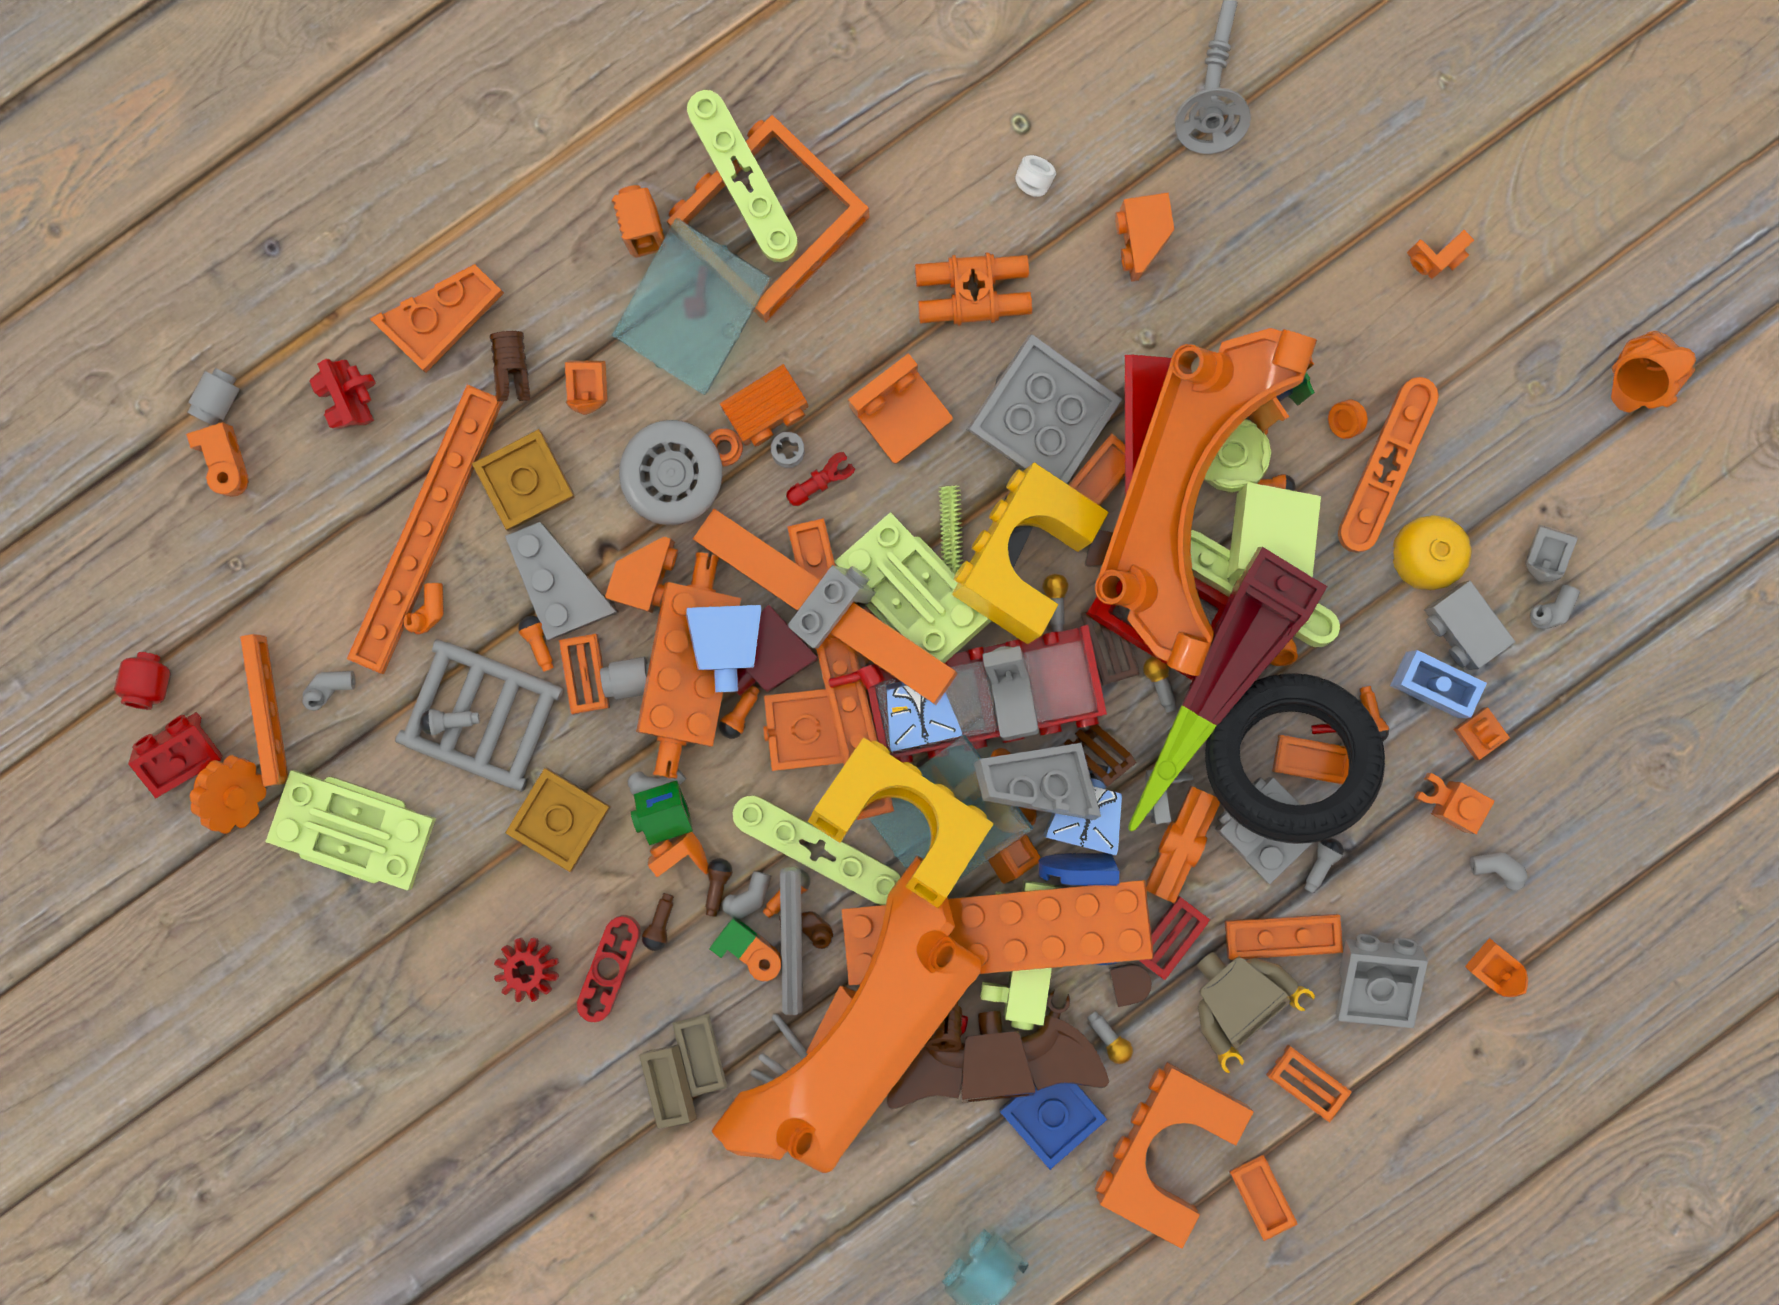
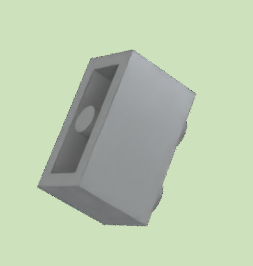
(1468, 626)

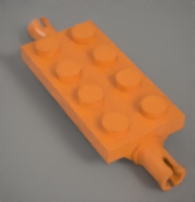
(677, 697)

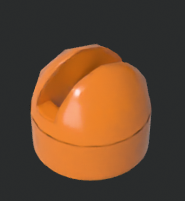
(1287, 655)

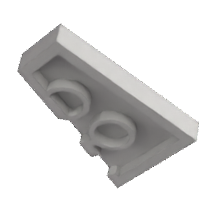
(555, 583)
(1040, 780)

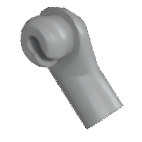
(1555, 613)

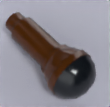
(718, 873)
(655, 935)

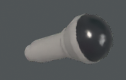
(435, 722)
(1328, 853)

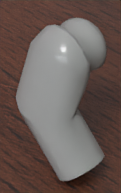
(324, 685)
(639, 782)
(1504, 865)
(748, 901)

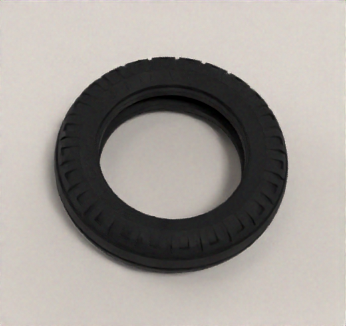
(1297, 822)

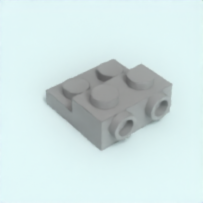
(1264, 855)
(1381, 981)

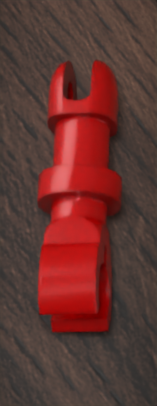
(799, 493)

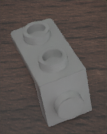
(829, 603)
(1011, 692)

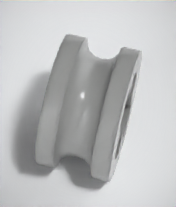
(780, 458)

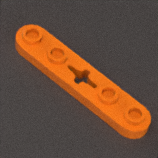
(1401, 430)

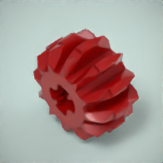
(519, 981)

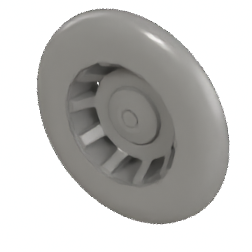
(670, 472)

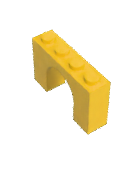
(989, 579)
(953, 826)

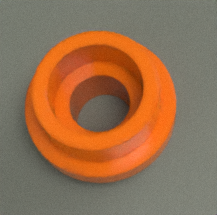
(730, 436)

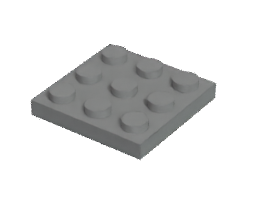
(1044, 411)

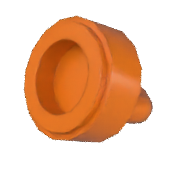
(1347, 419)

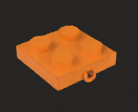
(800, 730)

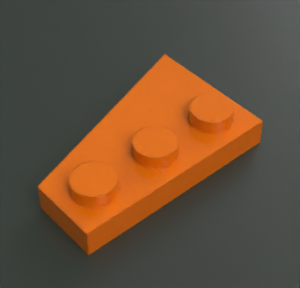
(438, 318)

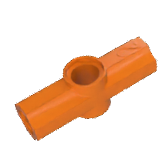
(1182, 844)

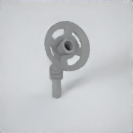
(1210, 108)

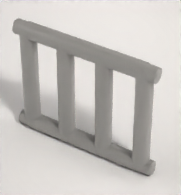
(513, 679)

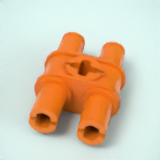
(985, 272)

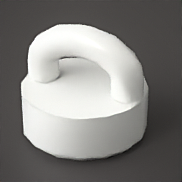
(1035, 175)

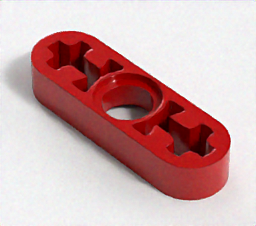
(608, 998)

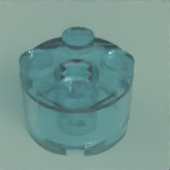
(986, 1273)

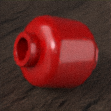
(142, 681)

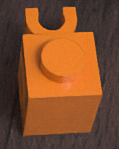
(1457, 804)

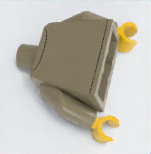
(1242, 1001)

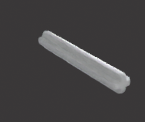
(791, 941)

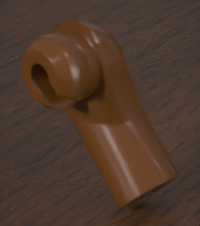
(816, 929)

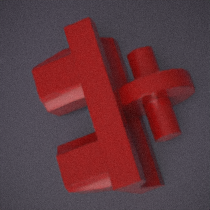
(347, 391)

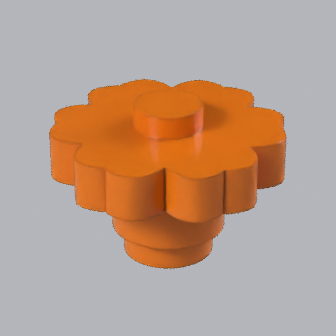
(227, 794)

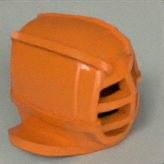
(1650, 372)

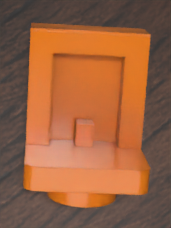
(1452, 255)

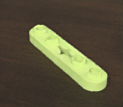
(724, 144)
(1211, 565)
(784, 831)

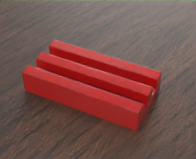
(1184, 946)

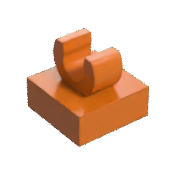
(1481, 733)

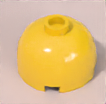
(1431, 552)

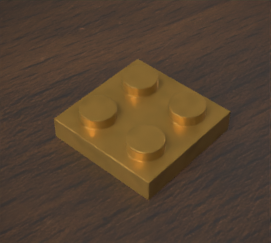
(523, 480)
(558, 819)

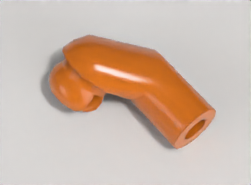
(429, 613)

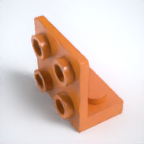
(900, 409)

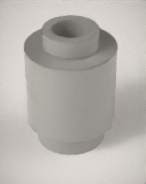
(213, 396)
(624, 678)

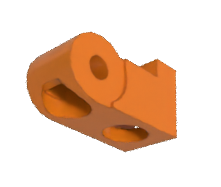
(223, 458)

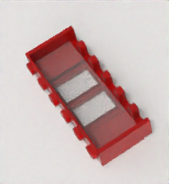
(1061, 680)

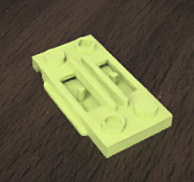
(913, 589)
(350, 829)

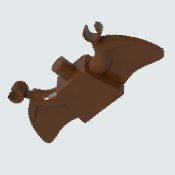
(1003, 1063)

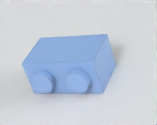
(1438, 684)

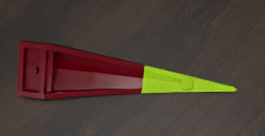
(1256, 624)

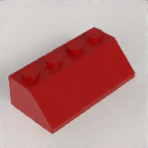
(1142, 390)

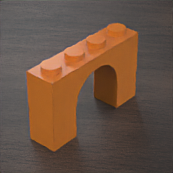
(1173, 1100)

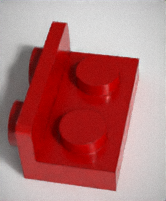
(173, 754)

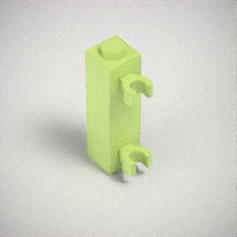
(1026, 990)

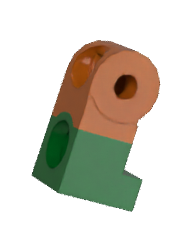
(749, 947)

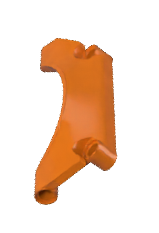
(1155, 522)
(846, 1077)

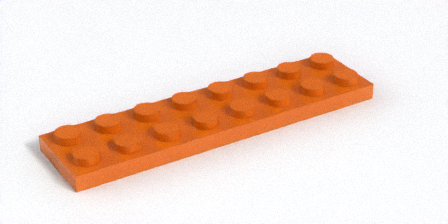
(1028, 928)

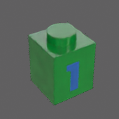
(661, 813)

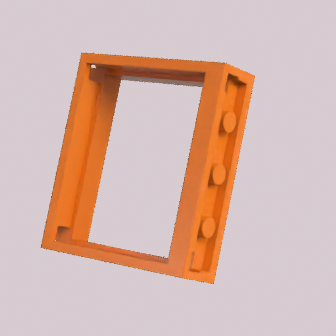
(821, 249)

